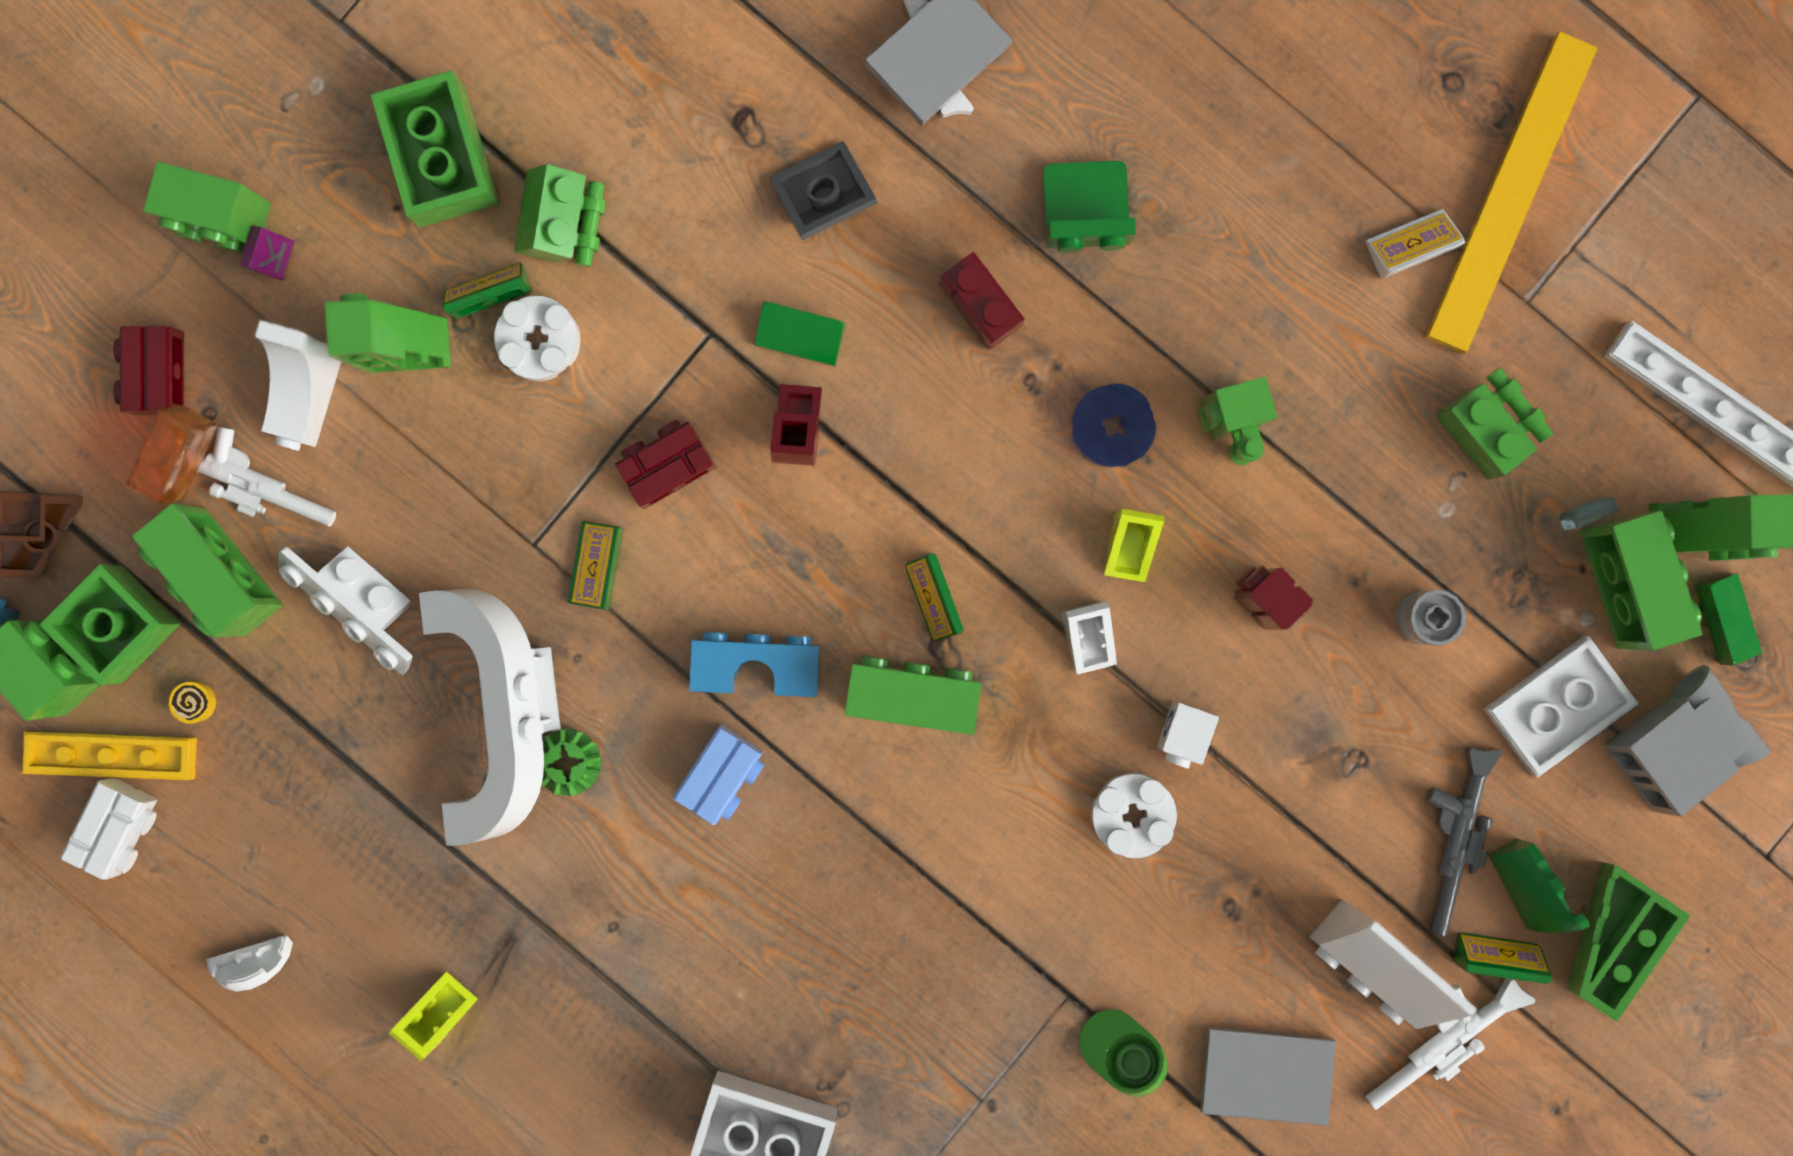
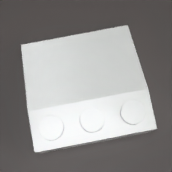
(1387, 969)

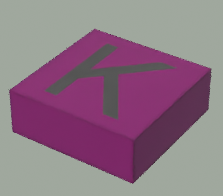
(267, 253)

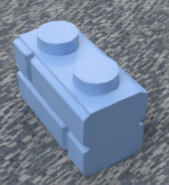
(719, 774)

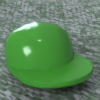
(1123, 1053)

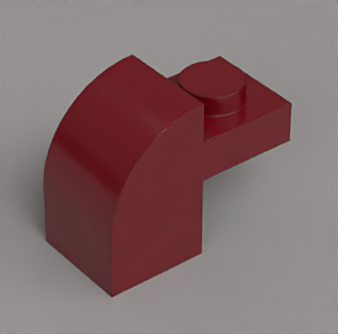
(796, 425)

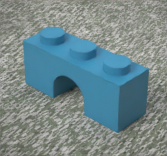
(717, 661)

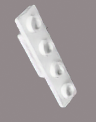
(356, 598)

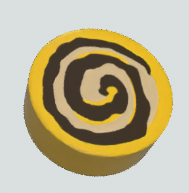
(192, 702)

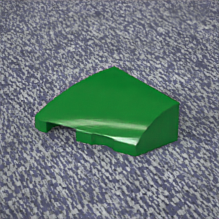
(1535, 889)

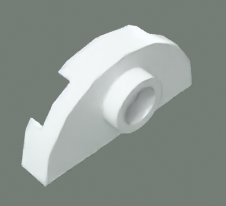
(250, 965)

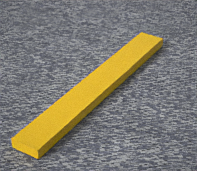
(1511, 192)

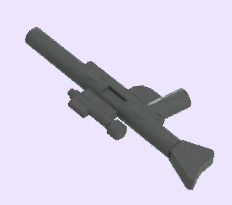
(1462, 844)

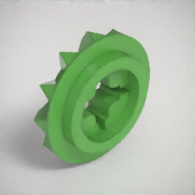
(583, 774)

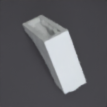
(299, 384)

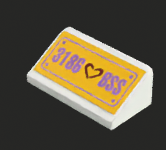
(1414, 243)

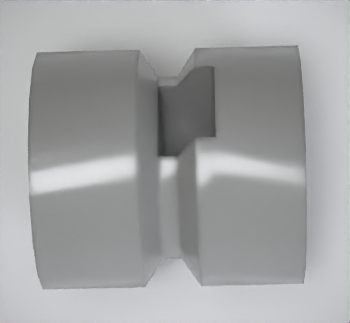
(1430, 617)

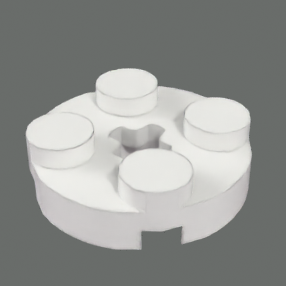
(521, 319)
(1154, 829)

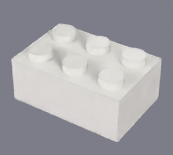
(761, 1121)

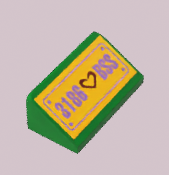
(486, 291)
(595, 565)
(934, 597)
(1501, 958)

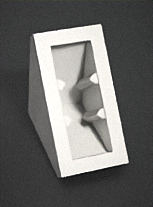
(1090, 637)

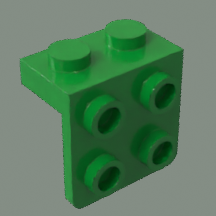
(1087, 206)

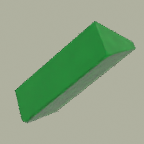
(799, 333)
(1729, 620)

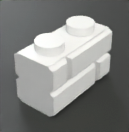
(110, 829)

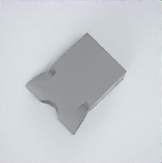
(1686, 745)

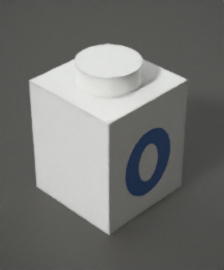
(1186, 734)

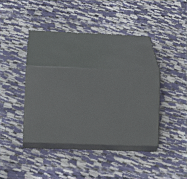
(823, 190)

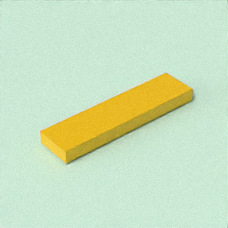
(109, 755)

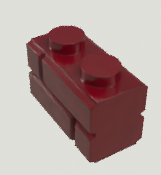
(981, 301)
(149, 369)
(664, 464)
(1272, 597)

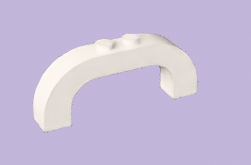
(508, 711)

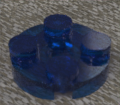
(1136, 418)

